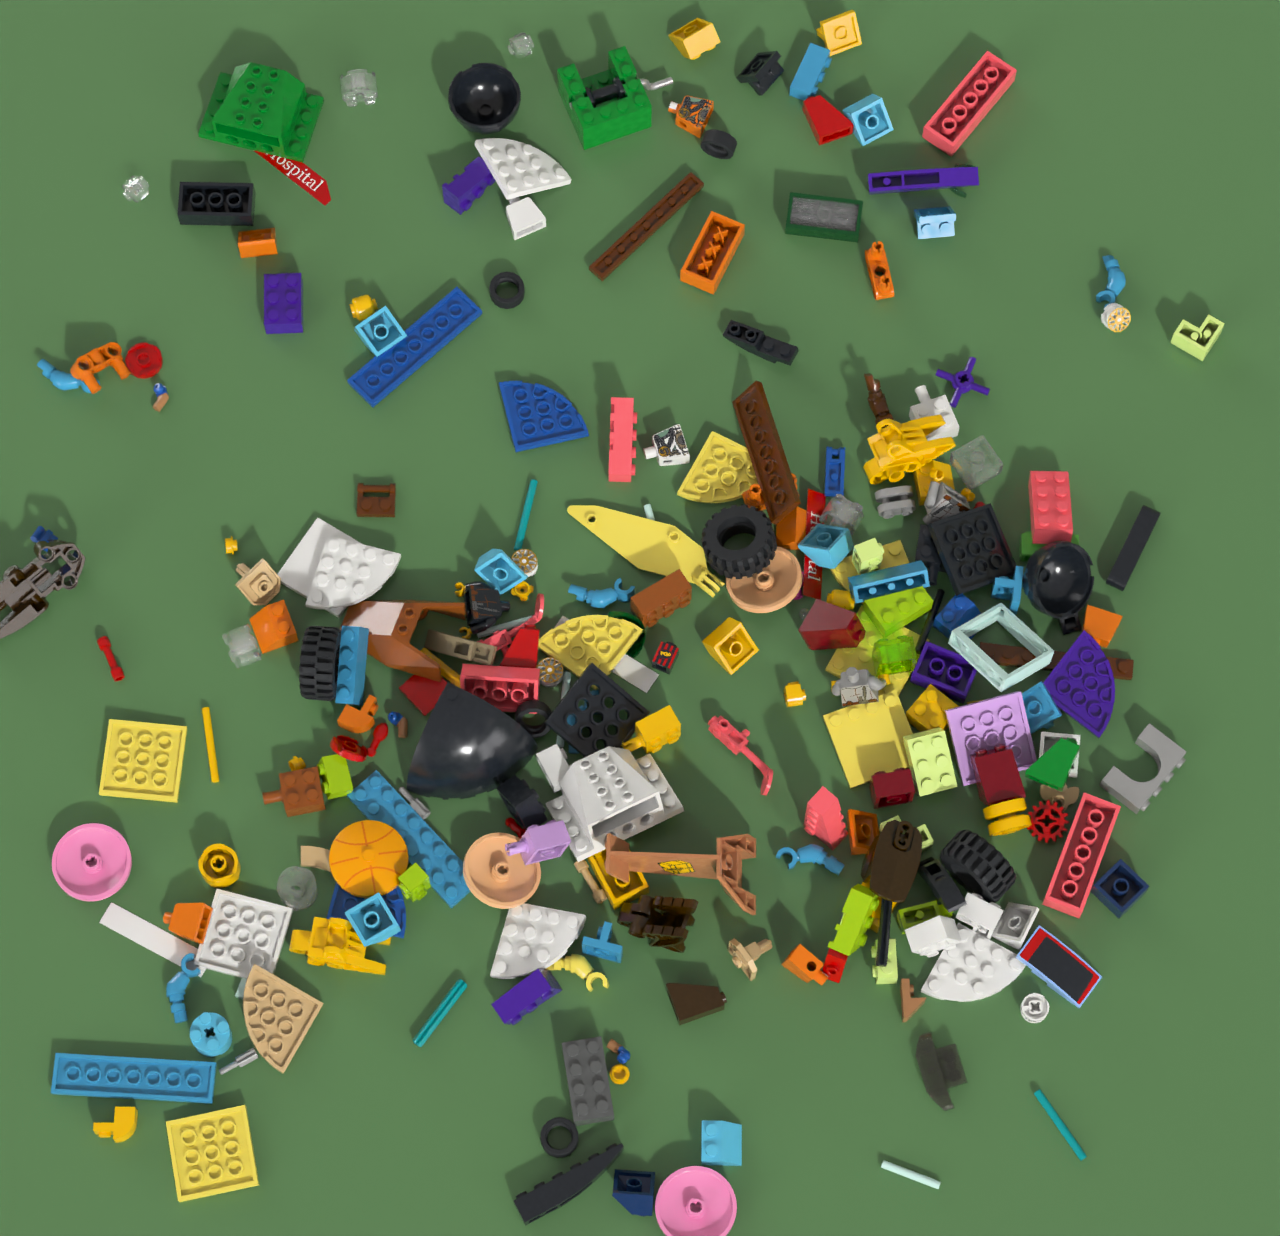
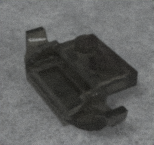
(939, 1069)

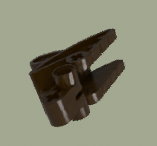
(663, 928)

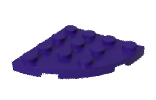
(1084, 685)

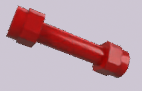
(116, 671)

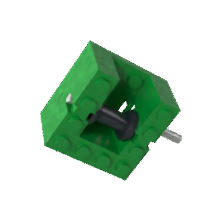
(593, 101)

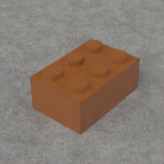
(661, 598)

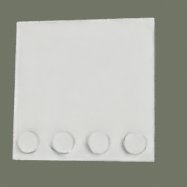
(302, 564)
(243, 934)

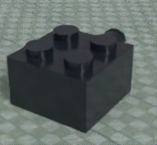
(928, 554)
(522, 802)

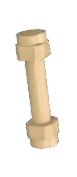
(598, 894)

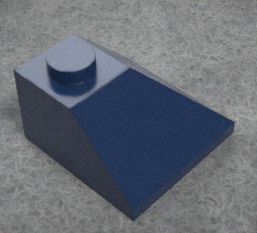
(634, 1191)

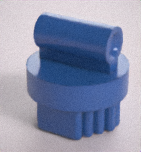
(42, 535)

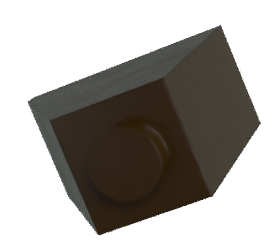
(694, 1001)

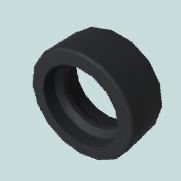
(718, 144)
(507, 277)
(533, 706)
(559, 1153)

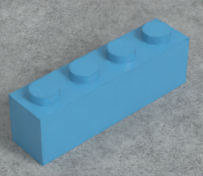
(888, 581)
(352, 665)

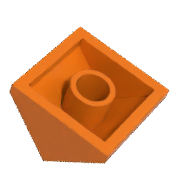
(257, 242)
(791, 529)
(861, 830)

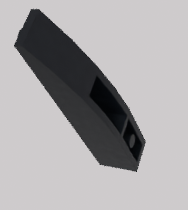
(565, 1186)

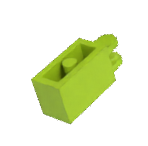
(920, 913)

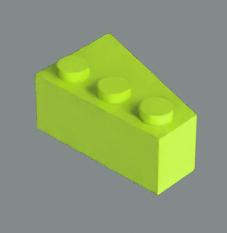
(897, 609)
(855, 920)

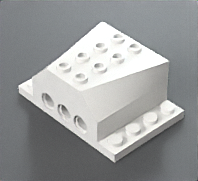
(611, 796)

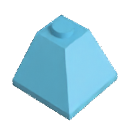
(499, 570)

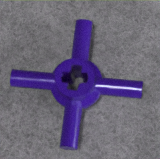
(961, 388)

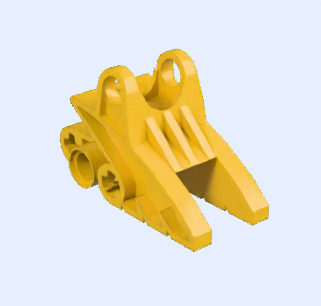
(904, 448)
(336, 944)

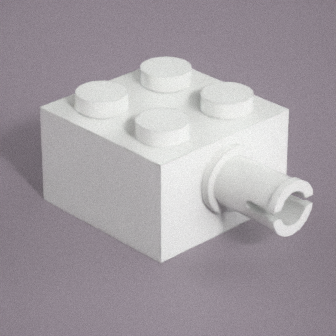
(932, 407)

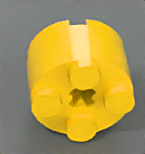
(223, 876)

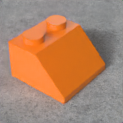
(273, 627)

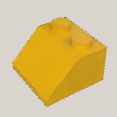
(695, 38)
(923, 479)
(730, 645)

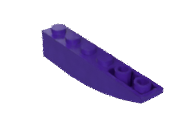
(922, 179)

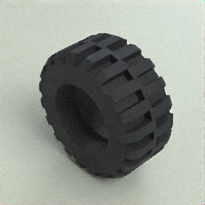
(733, 522)
(319, 663)
(978, 866)

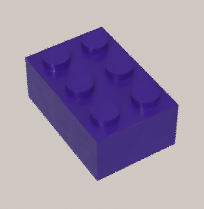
(283, 303)
(944, 671)

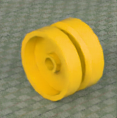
(1007, 820)

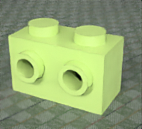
(867, 556)
(886, 974)

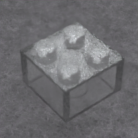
(976, 462)

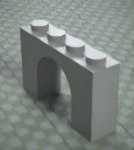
(1136, 794)

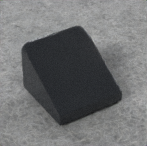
(1069, 624)

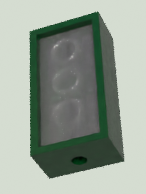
(824, 217)

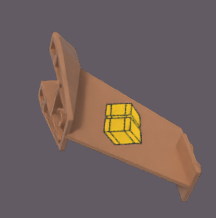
(724, 866)

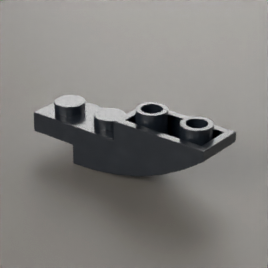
(759, 344)
(941, 883)

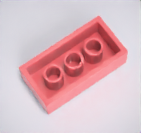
(1050, 506)
(501, 685)

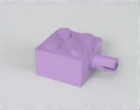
(541, 842)

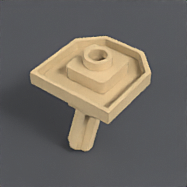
(259, 583)
(745, 956)

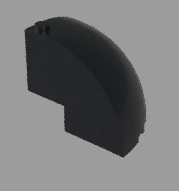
(467, 748)

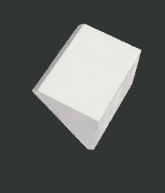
(1015, 924)

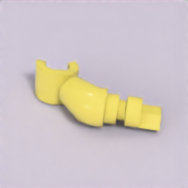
(579, 965)

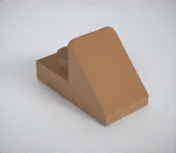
(909, 1005)

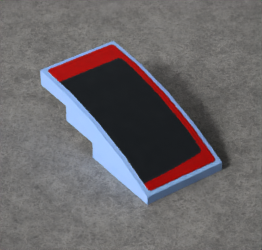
(1059, 966)

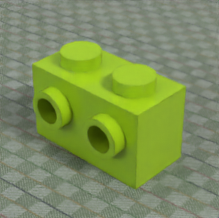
(335, 776)
(414, 883)

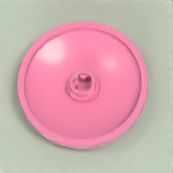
(91, 862)
(695, 1203)

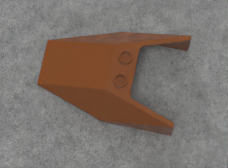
(392, 627)

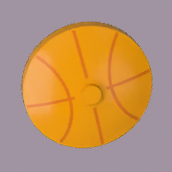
(368, 858)

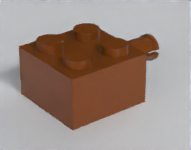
(299, 792)

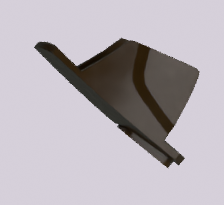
(893, 861)

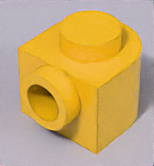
(794, 694)

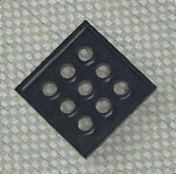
(584, 718)

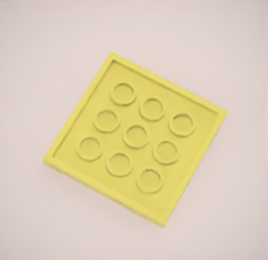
(869, 737)
(143, 760)
(212, 1153)

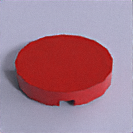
(144, 360)
(348, 748)

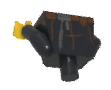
(481, 605)

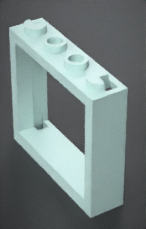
(983, 663)

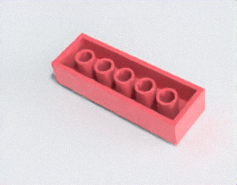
(969, 103)
(1081, 855)

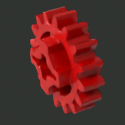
(1047, 831)

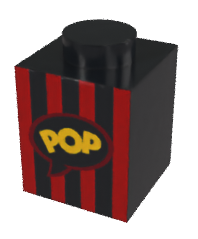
(665, 657)

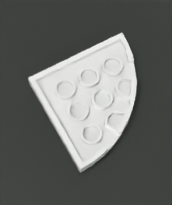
(520, 167)
(349, 573)
(534, 939)
(972, 969)

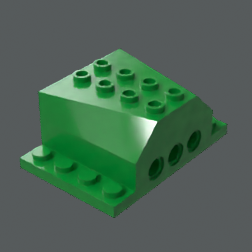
(262, 112)

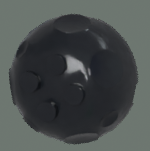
(484, 98)
(1058, 579)

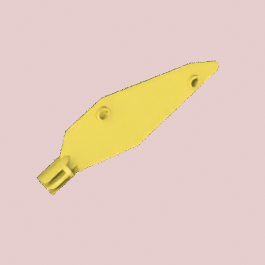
(649, 544)

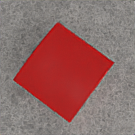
(423, 692)

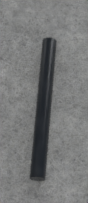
(929, 621)

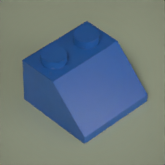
(955, 614)

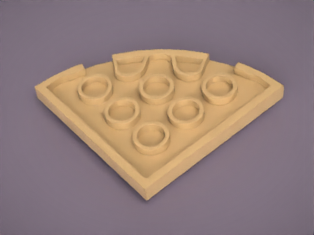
(276, 1016)

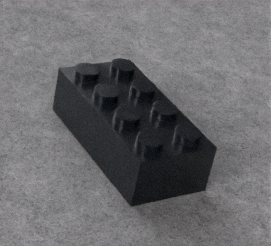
(216, 203)

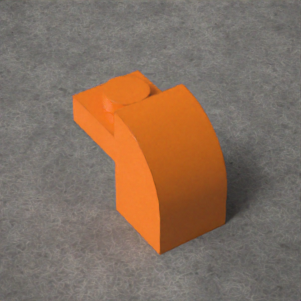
(359, 720)

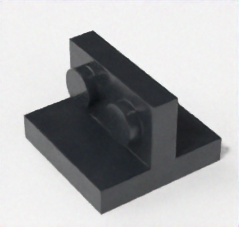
(761, 71)

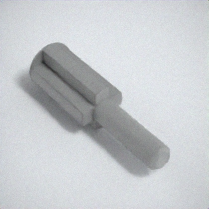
(416, 804)
(241, 1060)

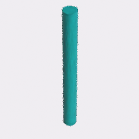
(525, 515)
(1060, 1125)

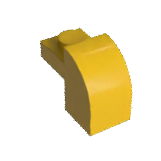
(123, 1127)

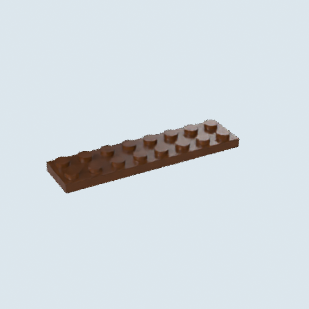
(766, 452)

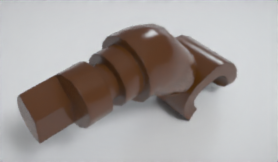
(877, 399)

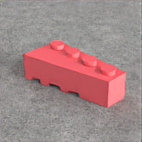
(621, 439)
(824, 818)

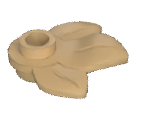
(1066, 797)

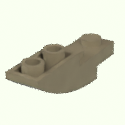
(460, 647)

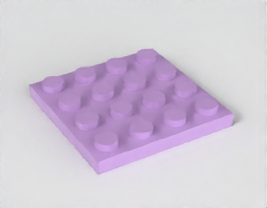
(987, 725)

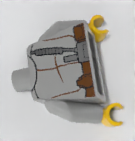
(943, 500)
(859, 686)

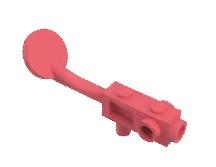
(503, 638)
(737, 743)

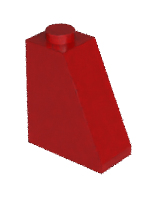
(825, 120)
(524, 648)

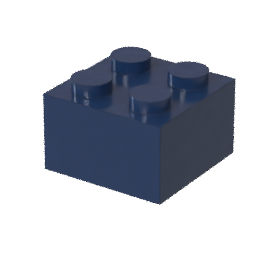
(1119, 888)

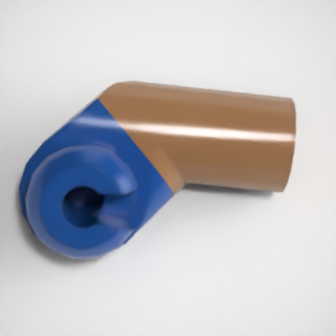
(162, 396)
(400, 722)
(623, 1054)

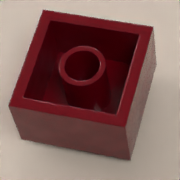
(891, 788)

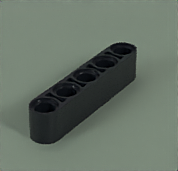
(1133, 548)

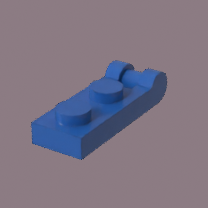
(834, 472)

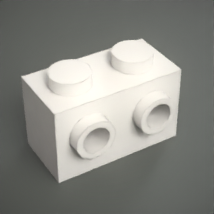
(553, 765)

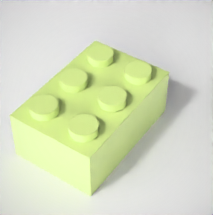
(930, 761)

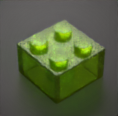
(894, 655)

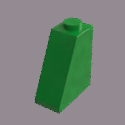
(1055, 764)

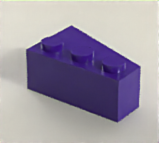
(467, 186)
(526, 996)

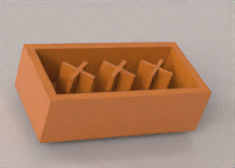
(712, 252)

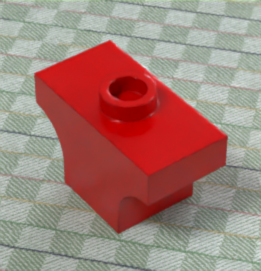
(834, 965)

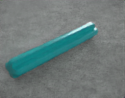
(440, 1013)

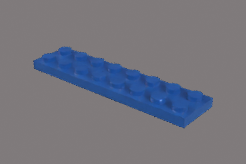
(422, 342)

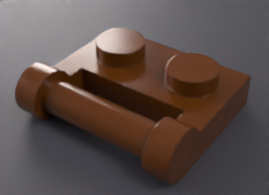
(376, 505)

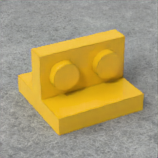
(840, 32)

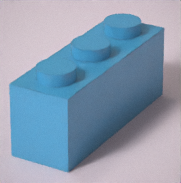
(810, 72)

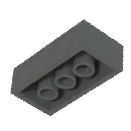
(587, 1081)

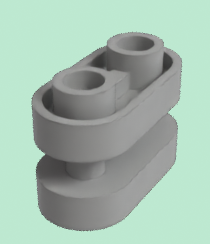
(888, 508)

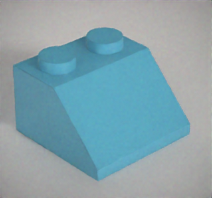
(868, 119)
(380, 331)
(827, 545)
(372, 920)
(721, 1143)

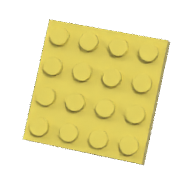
(862, 655)

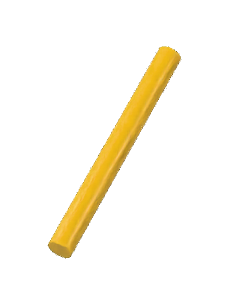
(210, 744)

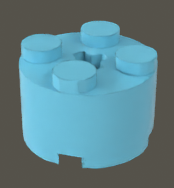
(212, 1045)

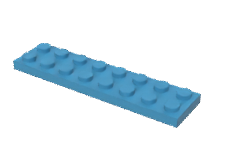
(384, 804)
(133, 1078)

